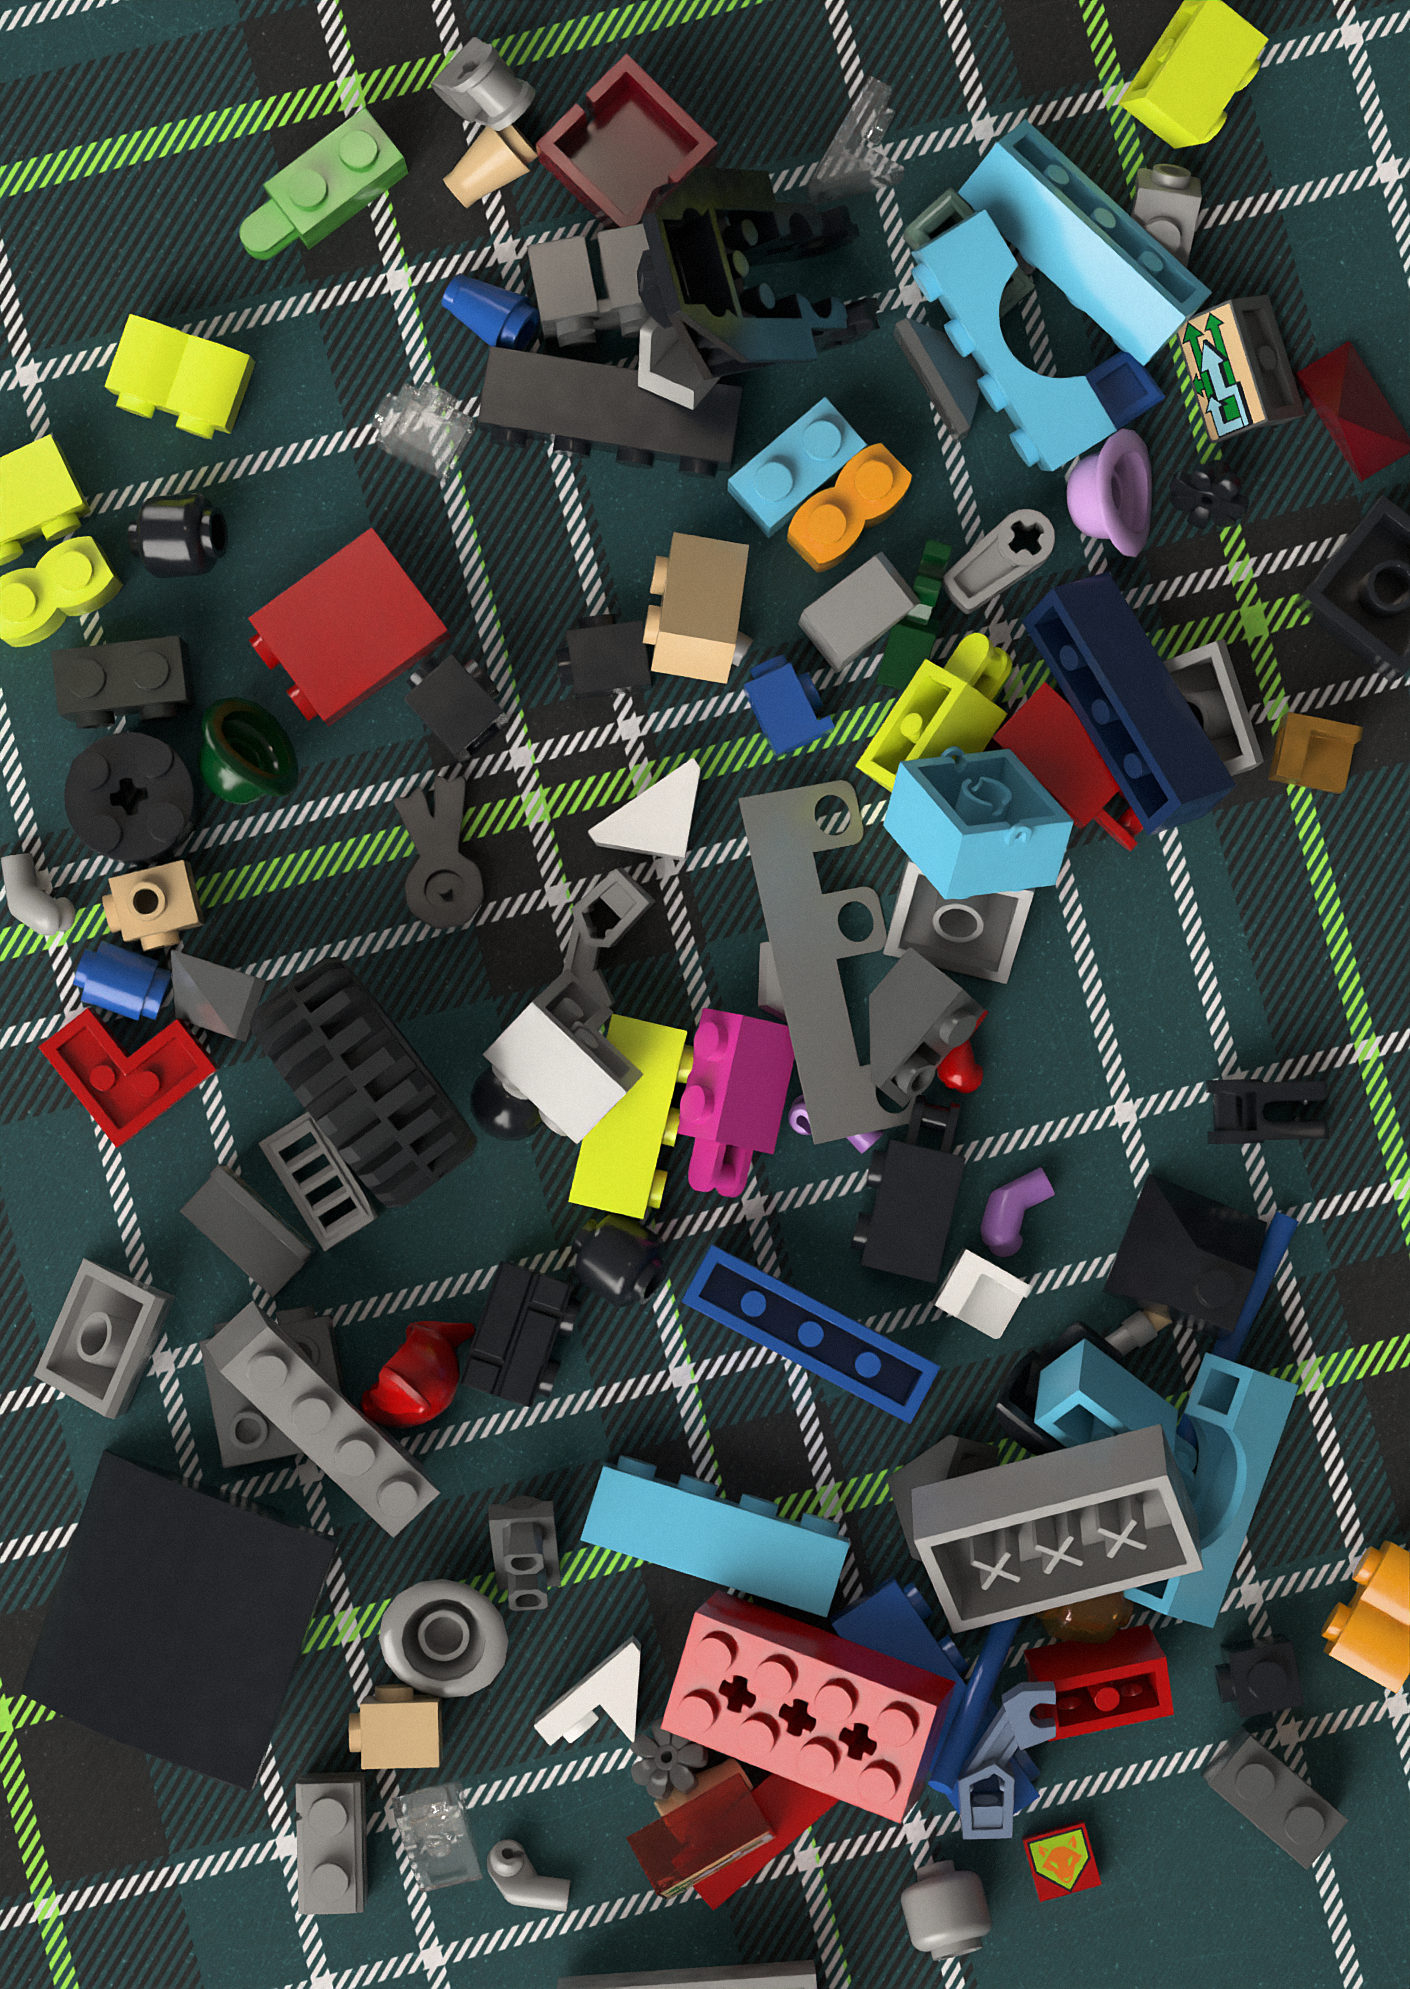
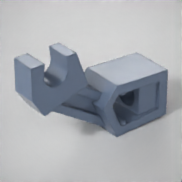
(1013, 1726)

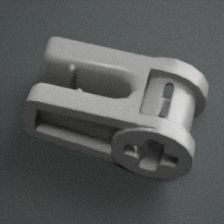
(992, 564)

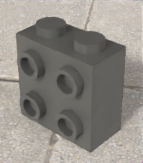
(241, 1427)

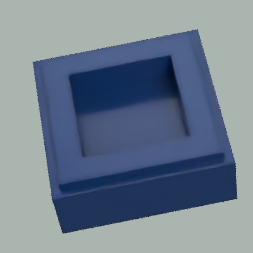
(1124, 388)

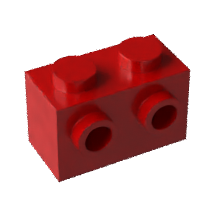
(1103, 1682)

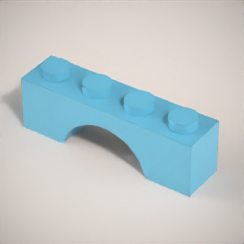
(968, 275)
(1237, 1429)

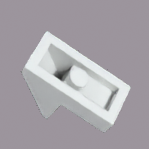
(609, 1684)

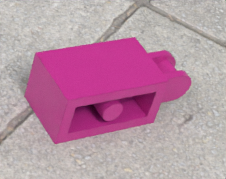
(734, 1097)

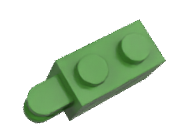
(324, 187)

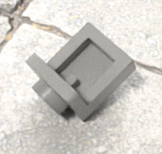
(1168, 207)

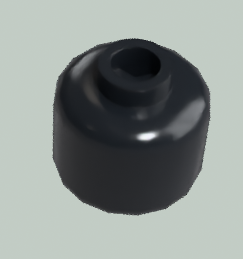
(178, 535)
(620, 1259)

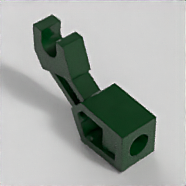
(915, 633)

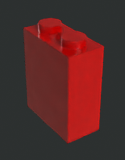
(347, 629)

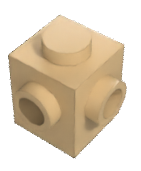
(154, 905)
(397, 1729)

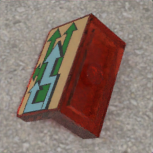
(701, 1837)

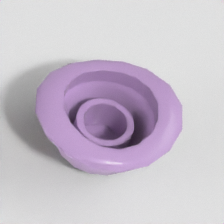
(1113, 493)

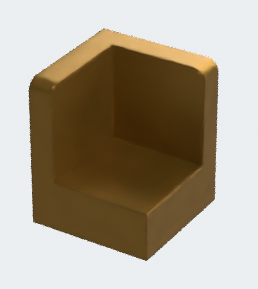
(1313, 752)

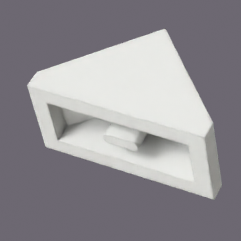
(657, 819)

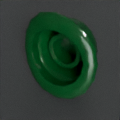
(246, 753)

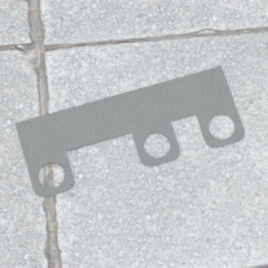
(805, 951)

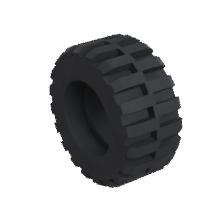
(363, 1082)

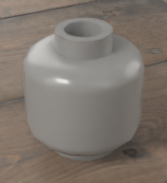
(946, 1911)

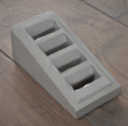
(348, 1224)

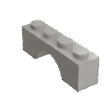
(320, 1420)

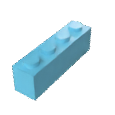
(1084, 242)
(715, 1537)

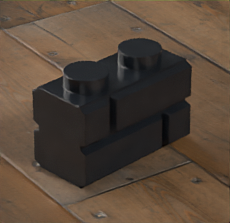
(519, 1333)

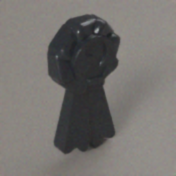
(443, 884)

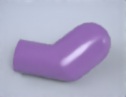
(1006, 1210)

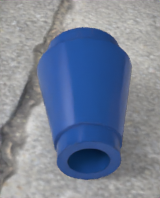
(492, 312)

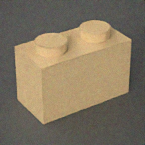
(698, 608)

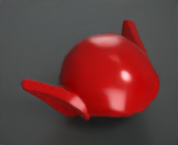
(419, 1376)

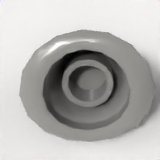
(443, 1638)

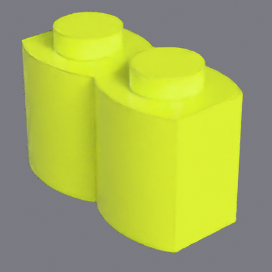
(179, 376)
(66, 582)

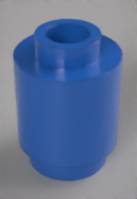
(122, 981)

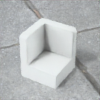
(980, 1294)

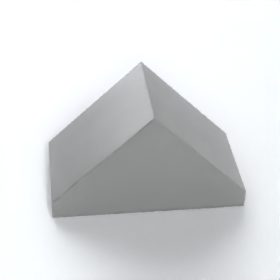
(857, 611)

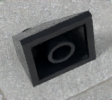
(1187, 1258)

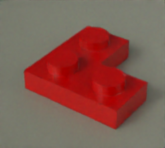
(125, 1089)

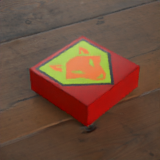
(1061, 1860)

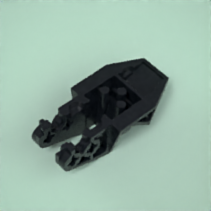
(702, 244)

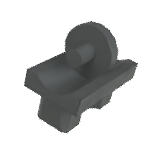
(525, 1551)

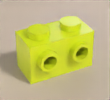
(1194, 73)

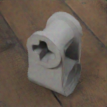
(483, 87)

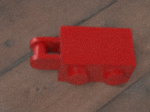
(1066, 762)

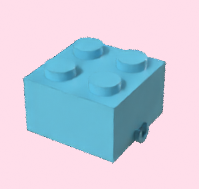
(977, 823)

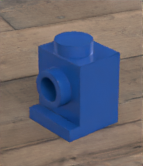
(785, 706)

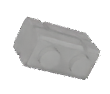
(332, 1843)

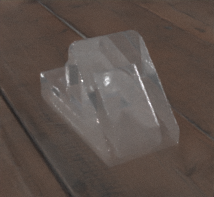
(849, 164)
(438, 1836)

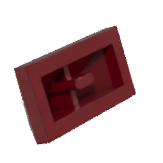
(1354, 411)

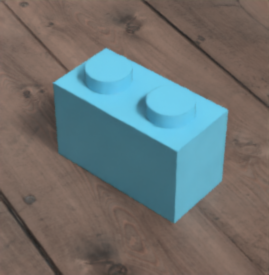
(795, 467)

